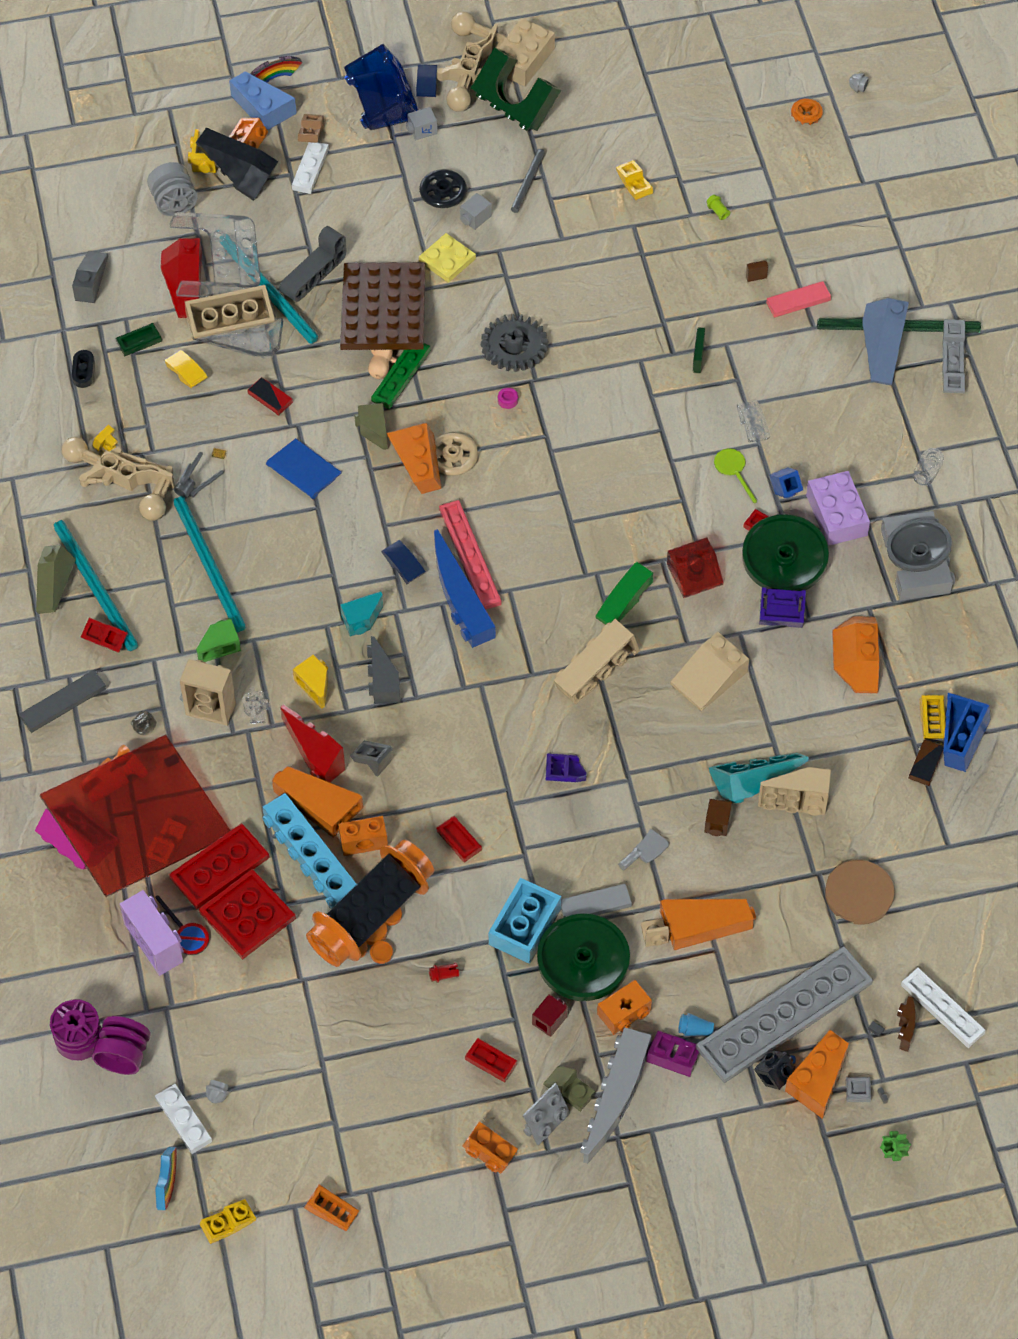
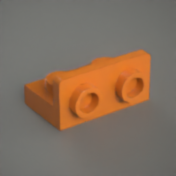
(250, 131)
(489, 1148)

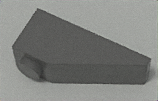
(89, 276)

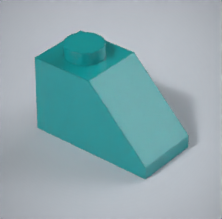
(361, 613)

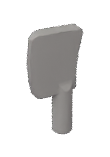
(647, 850)

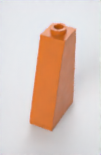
(318, 799)
(705, 919)

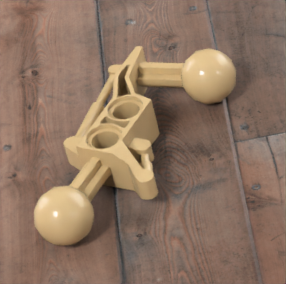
(468, 67)
(123, 473)

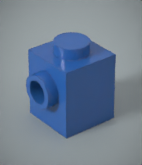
(786, 482)

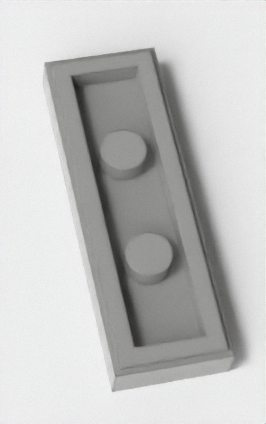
(597, 902)

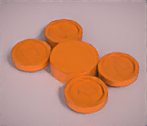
(381, 951)

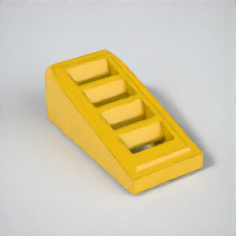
(932, 700)

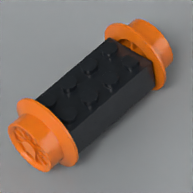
(370, 903)

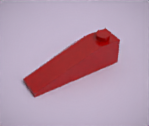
(181, 263)
(318, 750)

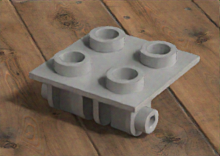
(545, 1114)

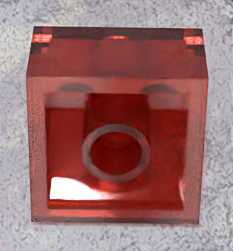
(694, 567)

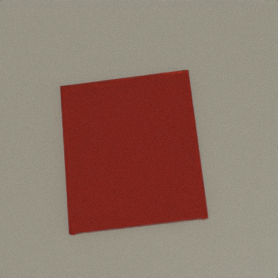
(135, 815)

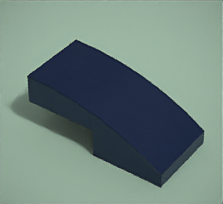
(426, 81)
(404, 561)

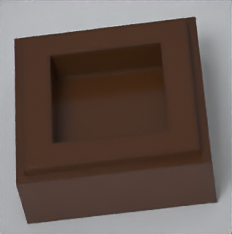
(756, 271)

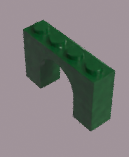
(491, 86)

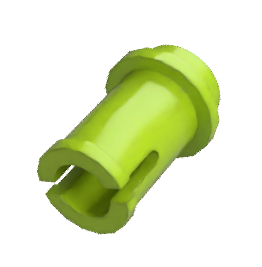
(714, 203)

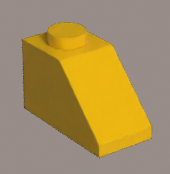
(313, 679)

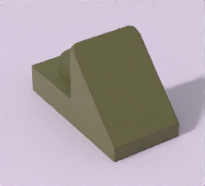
(571, 1088)

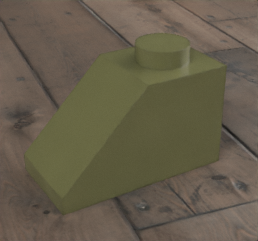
(372, 424)

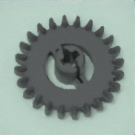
(514, 343)

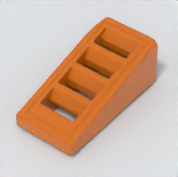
(336, 1201)

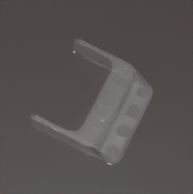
(232, 253)

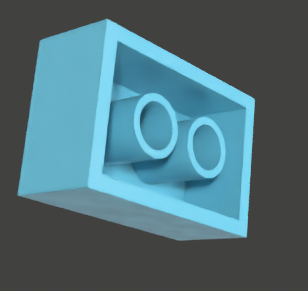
(524, 920)

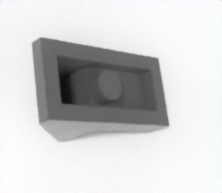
(373, 754)

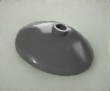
(919, 545)

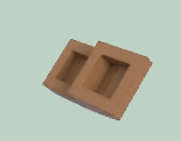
(310, 128)

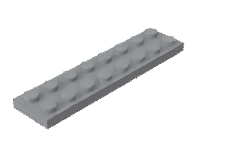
(784, 1014)

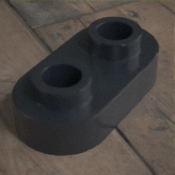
(83, 370)

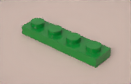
(399, 376)

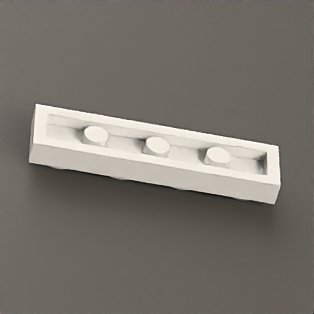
(943, 1007)

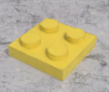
(447, 257)

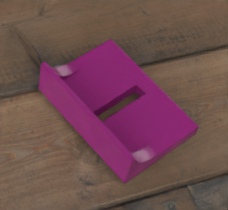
(662, 1048)

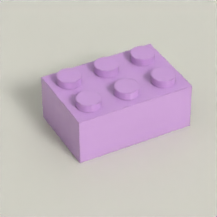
(837, 508)
(152, 932)

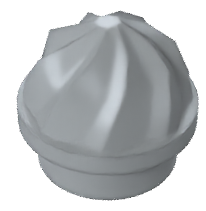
(858, 82)
(216, 1091)

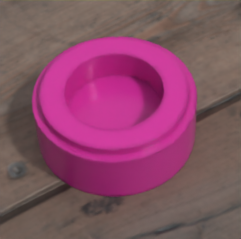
(507, 398)

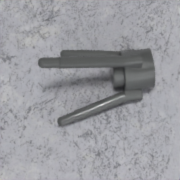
(186, 485)

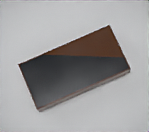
(926, 762)

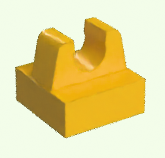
(105, 439)

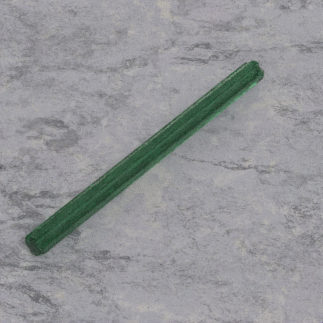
(909, 325)

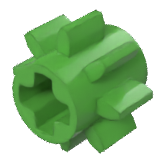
(895, 1146)

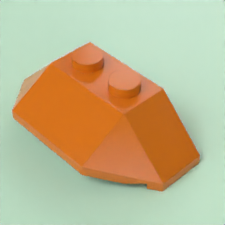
(857, 653)

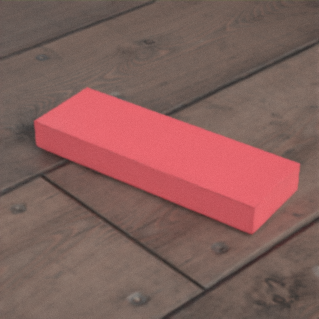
(798, 299)

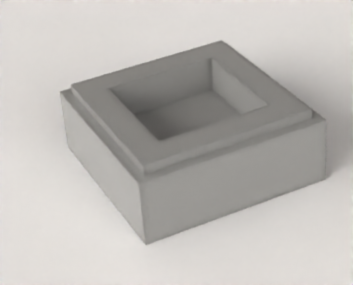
(858, 1089)

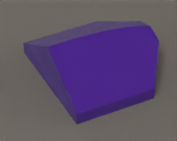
(564, 768)

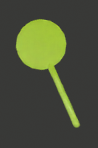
(732, 463)

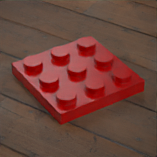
(247, 914)

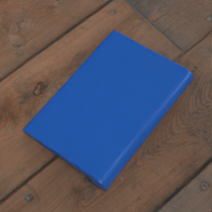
(303, 468)

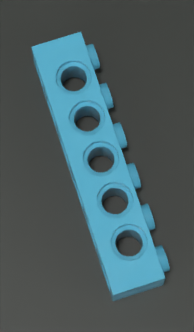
(282, 810)

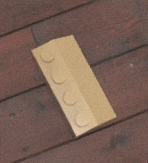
(229, 311)

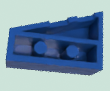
(964, 730)

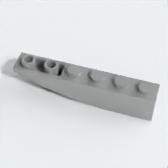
(618, 1089)

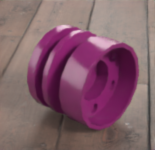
(79, 1040)
(121, 1045)

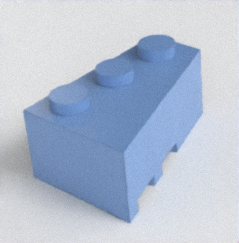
(262, 99)

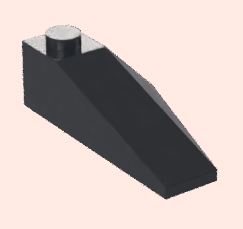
(242, 163)

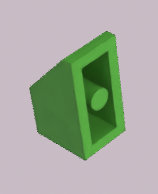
(218, 641)

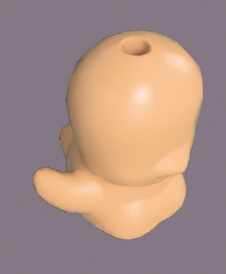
(380, 362)

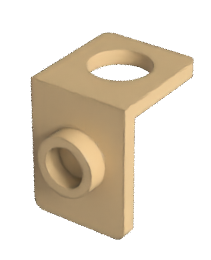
(655, 936)

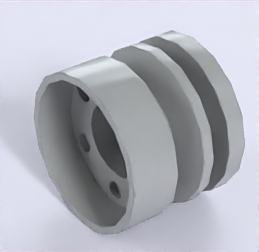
(172, 188)

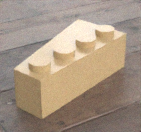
(596, 661)

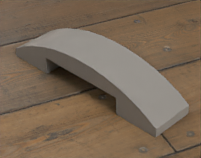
(953, 356)

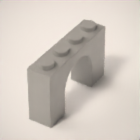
(919, 584)

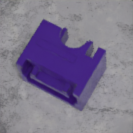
(782, 608)

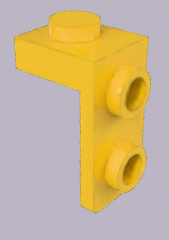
(199, 161)

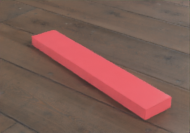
(469, 554)

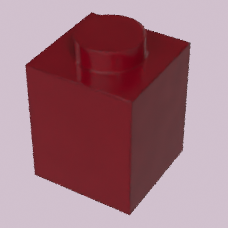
(550, 1015)

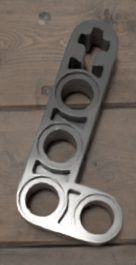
(316, 266)

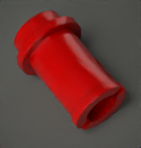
(443, 972)

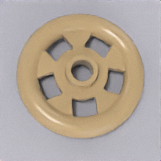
(467, 445)

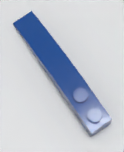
(463, 601)

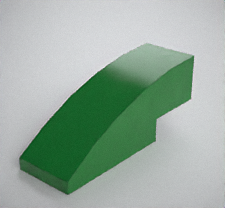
(625, 594)

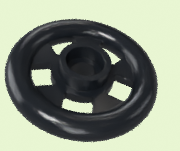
(443, 188)

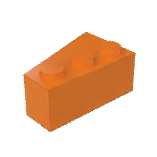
(419, 455)
(817, 1074)

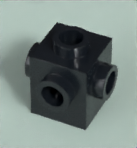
(775, 1069)

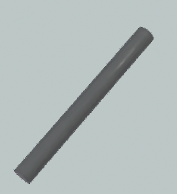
(527, 180)

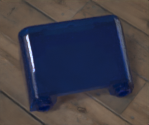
(381, 88)

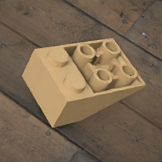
(797, 791)

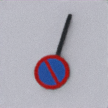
(193, 935)

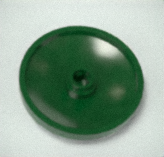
(785, 553)
(583, 957)

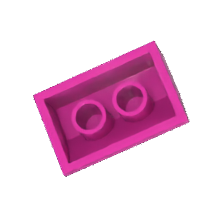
(52, 834)

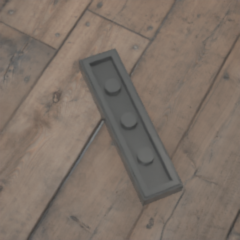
(62, 701)

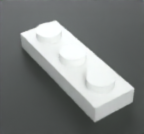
(310, 167)
(183, 1118)

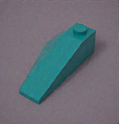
(744, 780)

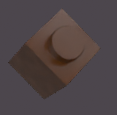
(718, 817)

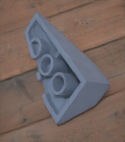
(883, 332)

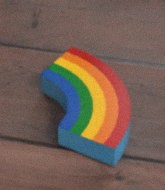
(166, 1178)

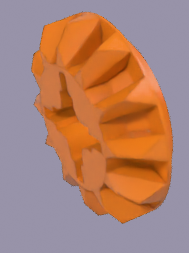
(806, 105)

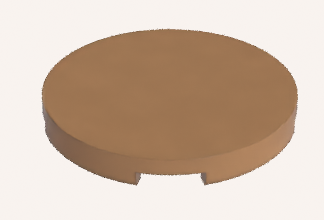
(859, 892)

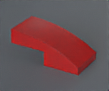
(104, 635)

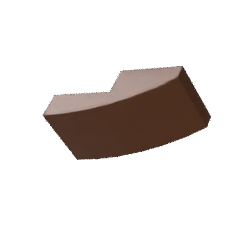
(907, 1023)

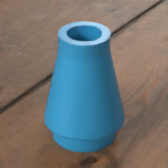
(694, 1026)

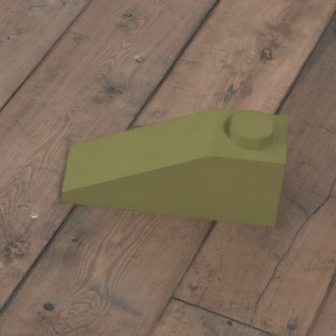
(52, 576)

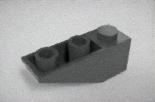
(385, 676)

